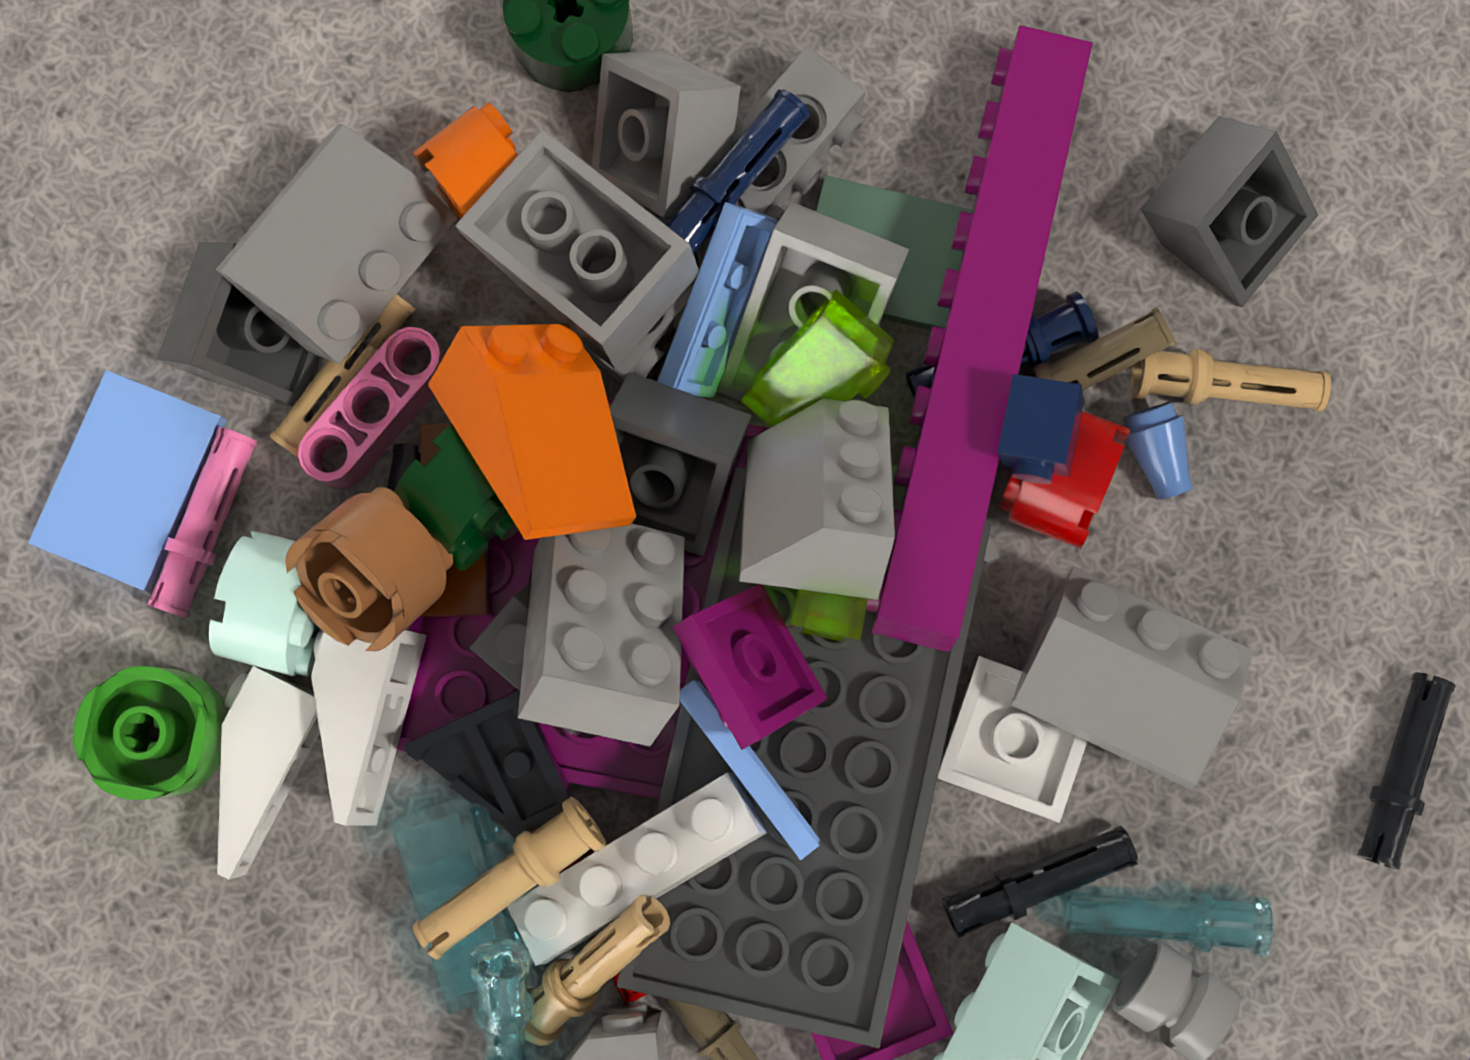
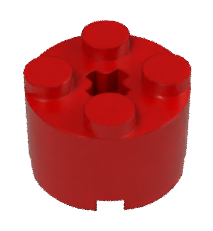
(1068, 503)

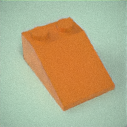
(537, 426)

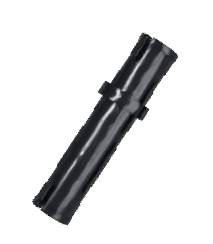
(1406, 771)
(1029, 885)

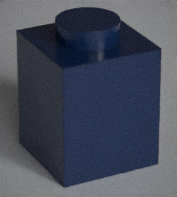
(1040, 428)

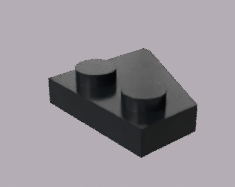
(498, 764)

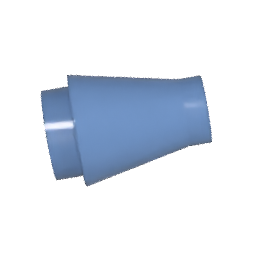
(1160, 448)

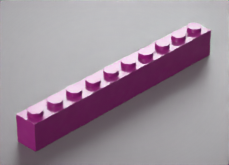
(982, 339)

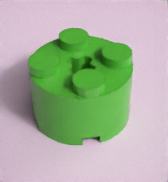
(115, 742)

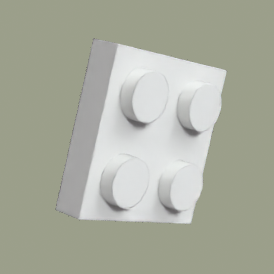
(1006, 750)

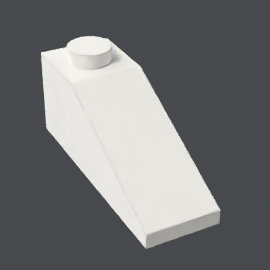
(361, 718)
(262, 752)

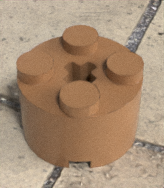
(368, 569)

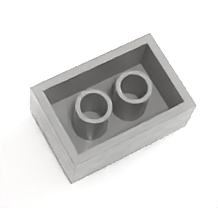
(603, 632)

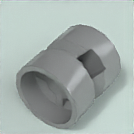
(1186, 1007)

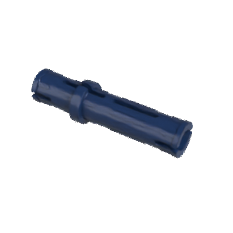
(738, 167)

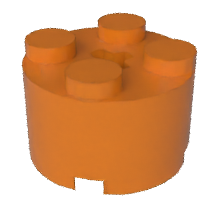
(468, 156)

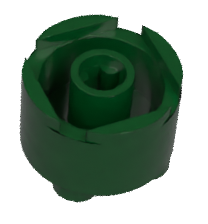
(570, 52)
(455, 500)

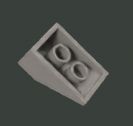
(580, 247)
(799, 271)

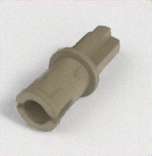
(713, 1032)

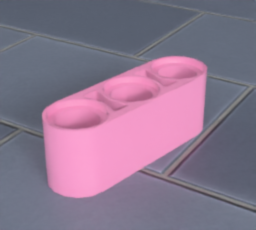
(343, 418)

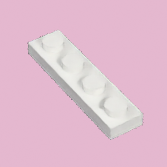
(639, 863)

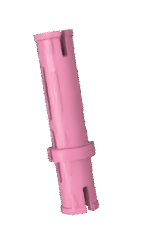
(199, 531)

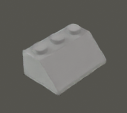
(337, 244)
(820, 501)
(1132, 678)

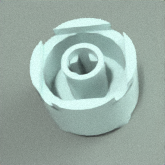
(261, 613)

